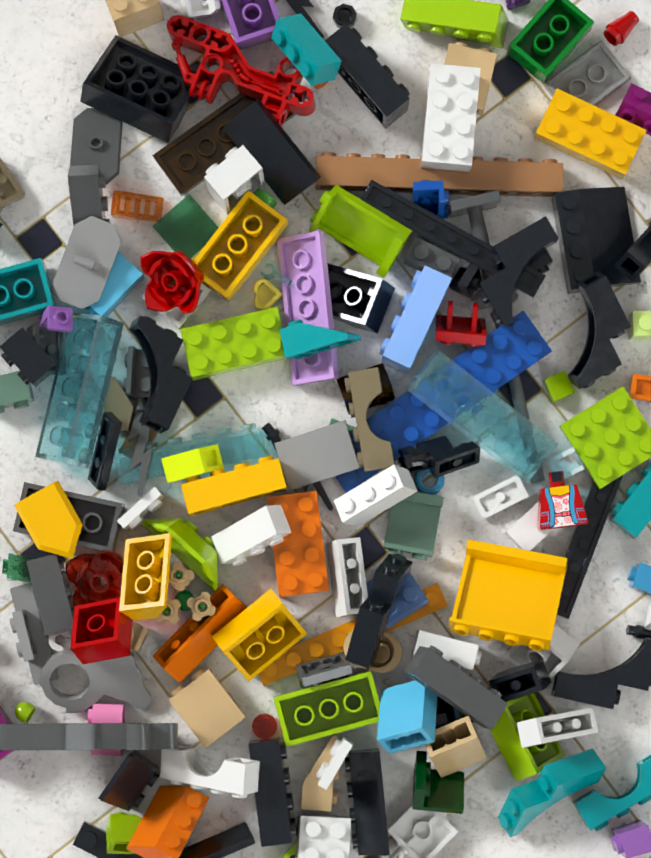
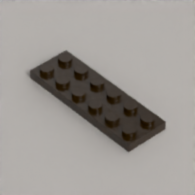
(202, 146)

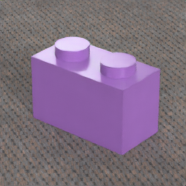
(631, 839)

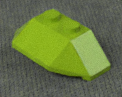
(188, 547)

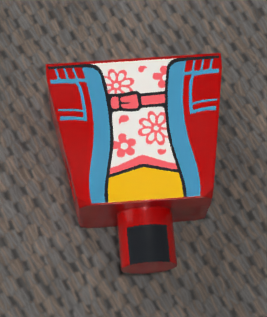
(560, 504)

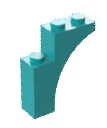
(552, 785)

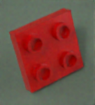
(460, 329)

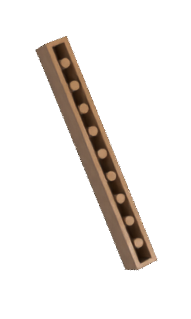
(399, 173)

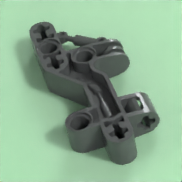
(89, 736)

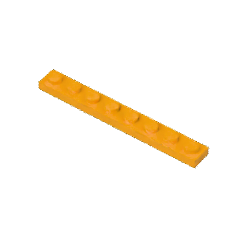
(332, 641)

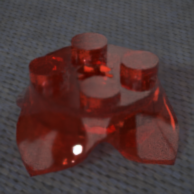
(86, 574)

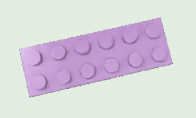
(308, 299)

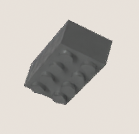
(97, 515)

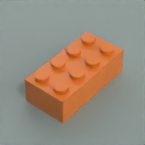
(301, 555)

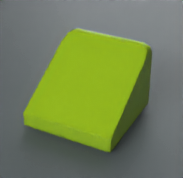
(558, 386)

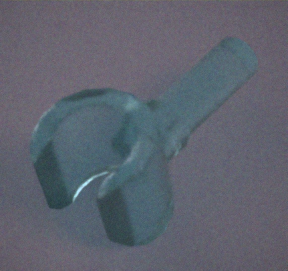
(275, 275)

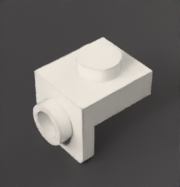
(200, 8)

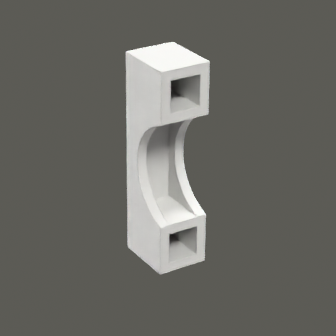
(235, 775)

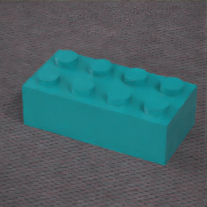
(24, 291)

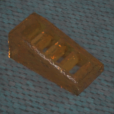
(136, 215)

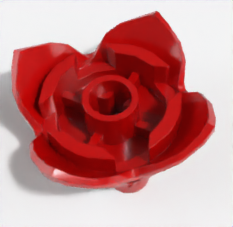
(173, 281)

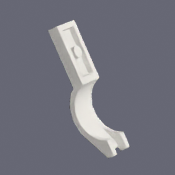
(516, 489)

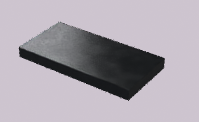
(282, 161)

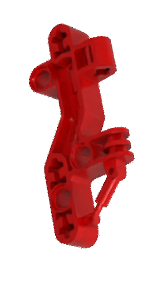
(273, 90)

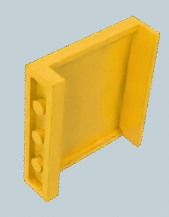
(508, 595)

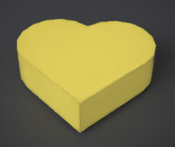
(266, 294)

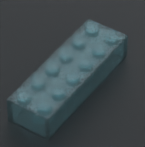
(79, 390)
(482, 415)

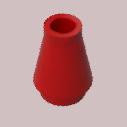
(618, 30)

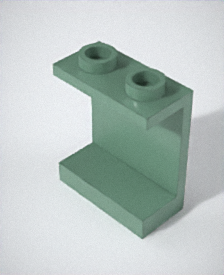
(413, 525)

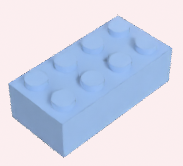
(417, 316)

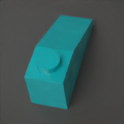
(306, 339)

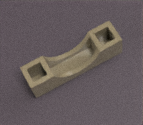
(365, 387)

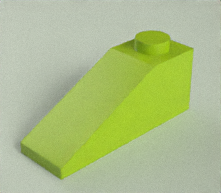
(119, 832)

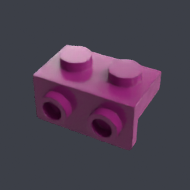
(636, 108)

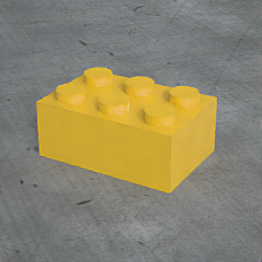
(259, 635)

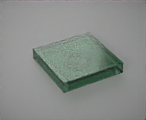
(186, 227)

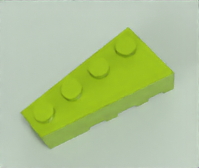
(457, 19)

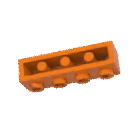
(190, 652)

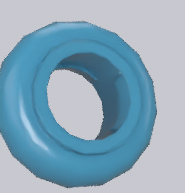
(427, 490)

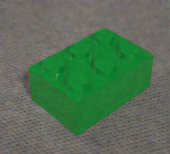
(550, 38)

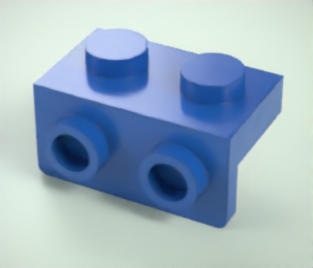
(431, 197)

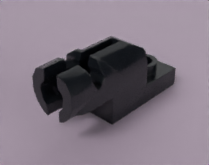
(439, 456)

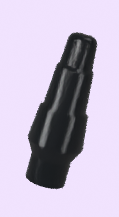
(638, 631)

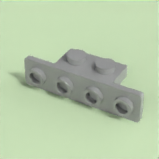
(27, 624)

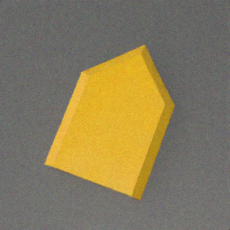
(51, 520)

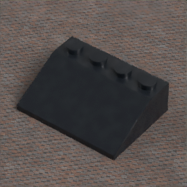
(138, 89)
(593, 234)

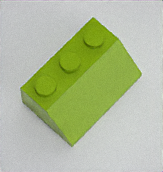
(527, 760)

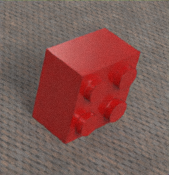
(100, 632)

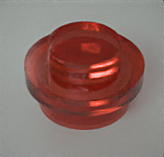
(264, 726)

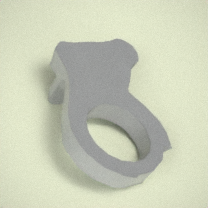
(113, 677)

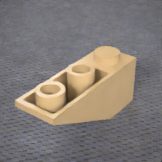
(313, 795)

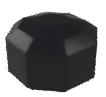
(344, 15)

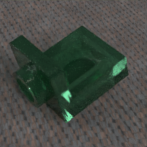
(16, 567)

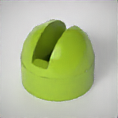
(24, 711)

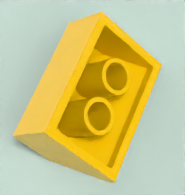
(145, 576)

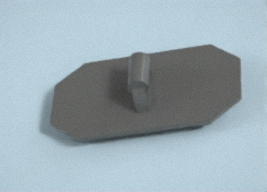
(97, 141)

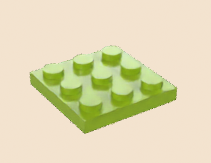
(609, 437)

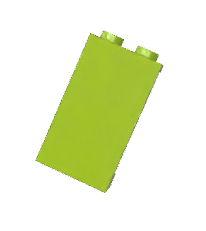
(360, 227)

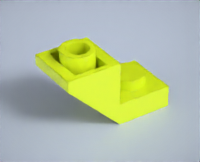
(192, 463)

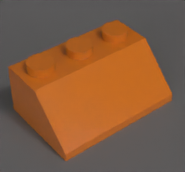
(168, 822)

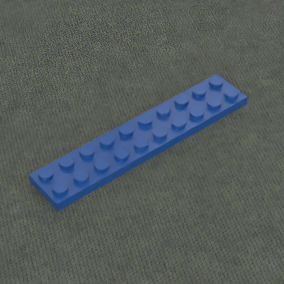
(494, 364)

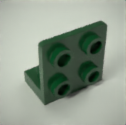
(434, 792)

